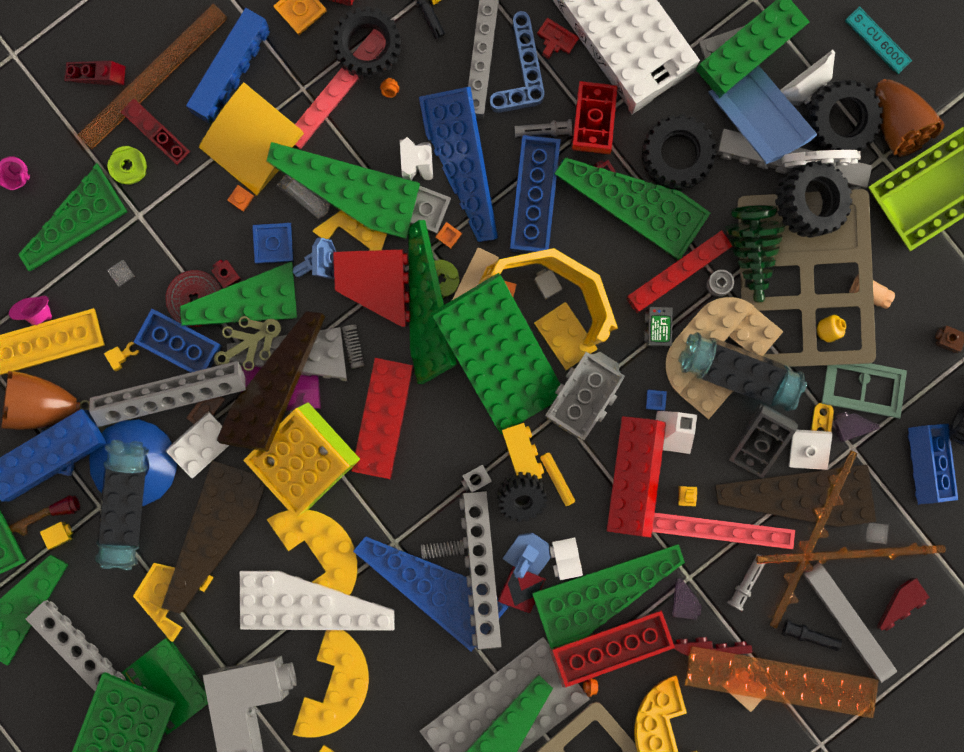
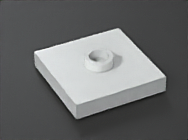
(810, 449)

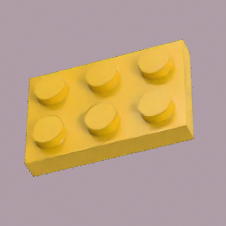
(564, 335)

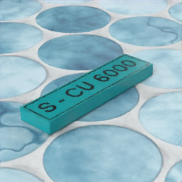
(878, 40)

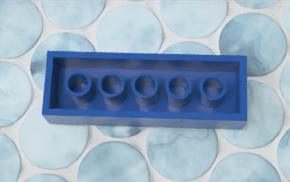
(228, 66)
(535, 194)
(48, 454)

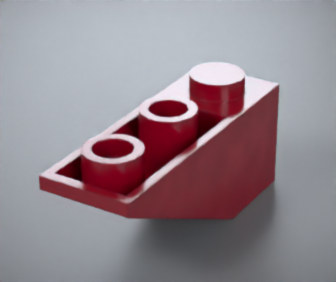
(95, 72)
(902, 602)

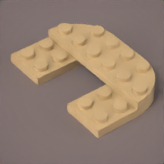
(718, 320)

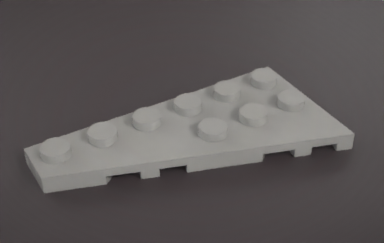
(324, 359)

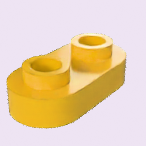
(823, 422)

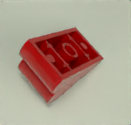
(594, 118)

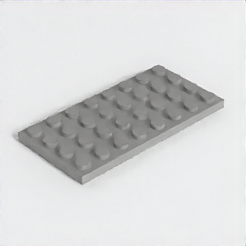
(473, 714)

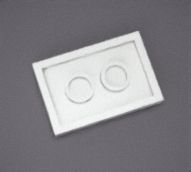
(197, 445)

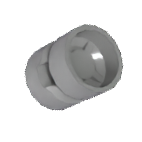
(720, 283)

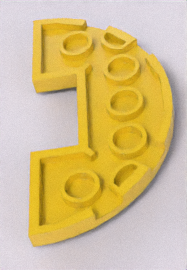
(326, 540)
(345, 691)
(652, 722)

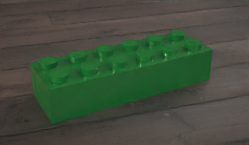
(751, 46)

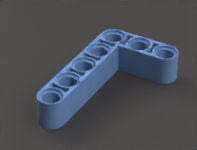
(526, 68)

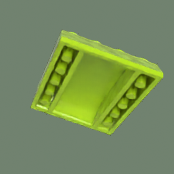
(925, 192)

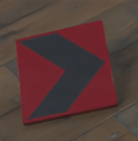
(518, 591)

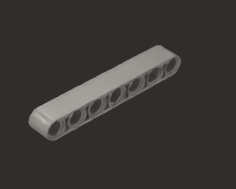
(850, 622)

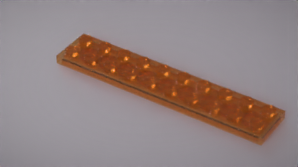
(781, 682)

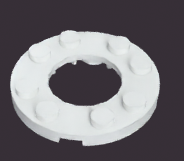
(840, 157)

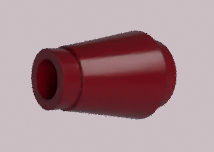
(65, 506)

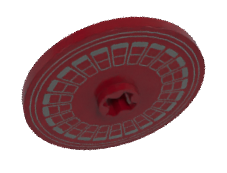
(184, 286)

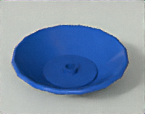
(160, 465)

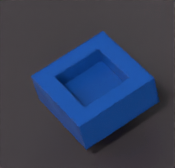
(656, 400)

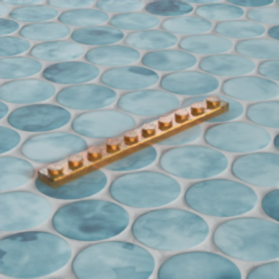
(153, 75)

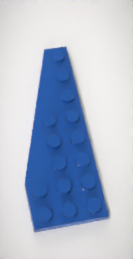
(454, 133)
(430, 587)

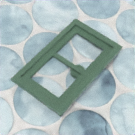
(860, 405)

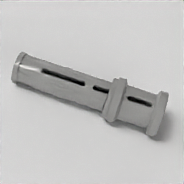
(520, 130)
(743, 590)

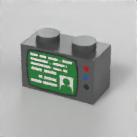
(659, 327)

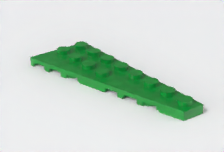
(513, 724)

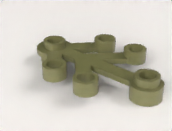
(250, 341)

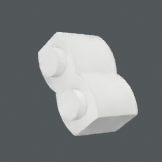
(566, 558)

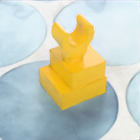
(117, 356)
(687, 496)

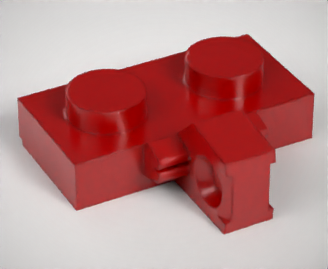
(556, 38)

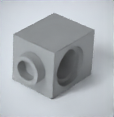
(547, 283)
(485, 479)

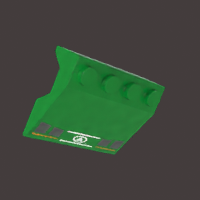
(170, 675)

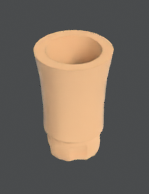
(882, 296)

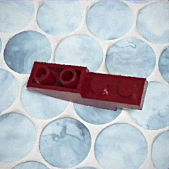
(155, 131)
(684, 646)

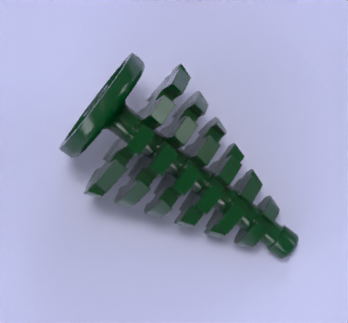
(754, 241)

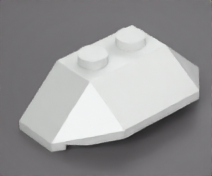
(808, 82)

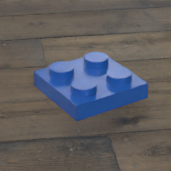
(273, 243)

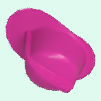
(33, 310)

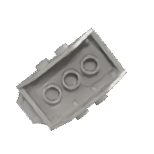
(586, 394)

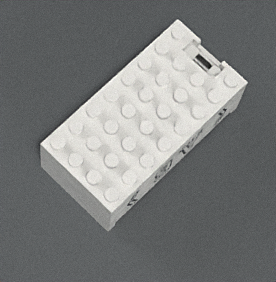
(630, 43)

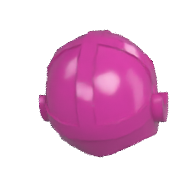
(13, 173)

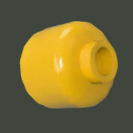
(831, 328)

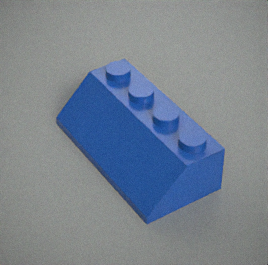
(932, 464)

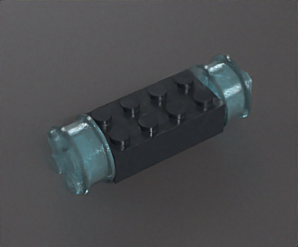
(742, 371)
(121, 505)

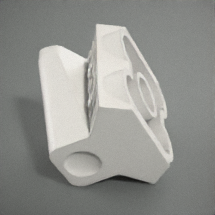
(416, 159)

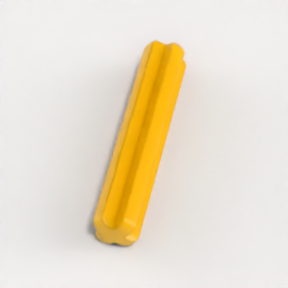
(557, 479)

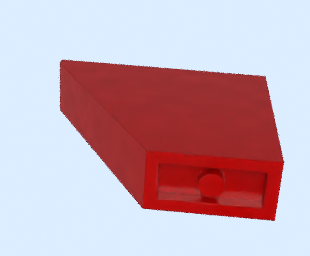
(375, 281)

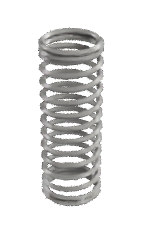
(353, 364)
(425, 553)

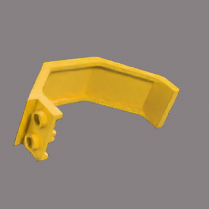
(589, 282)

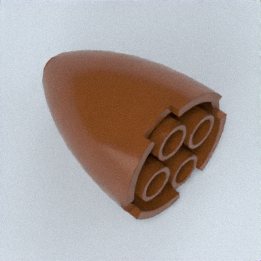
(906, 118)
(35, 402)

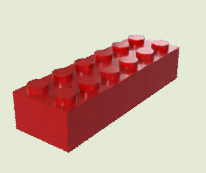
(382, 418)
(636, 476)
(612, 649)

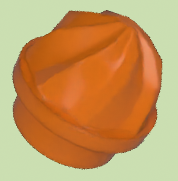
(389, 88)

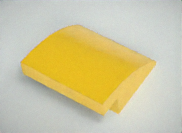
(243, 136)

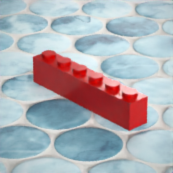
(679, 272)

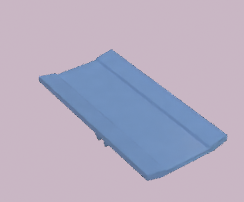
(765, 116)

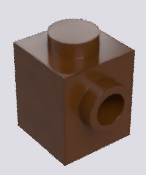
(950, 339)

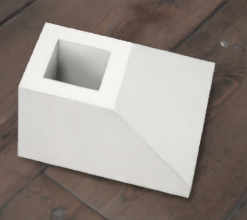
(678, 431)

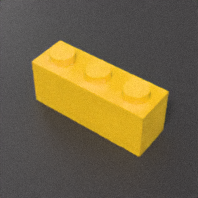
(521, 450)

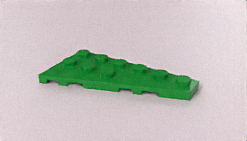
(258, 298)

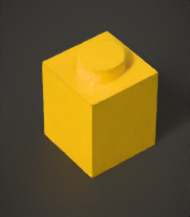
(57, 535)

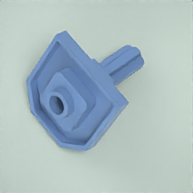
(319, 261)
(528, 554)

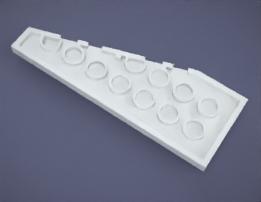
(289, 603)

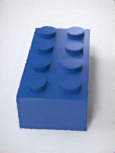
(176, 342)

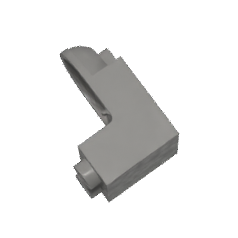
(234, 694)

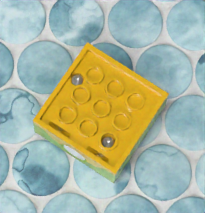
(302, 460)

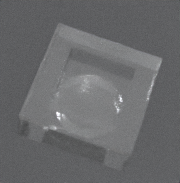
(121, 273)
(877, 533)

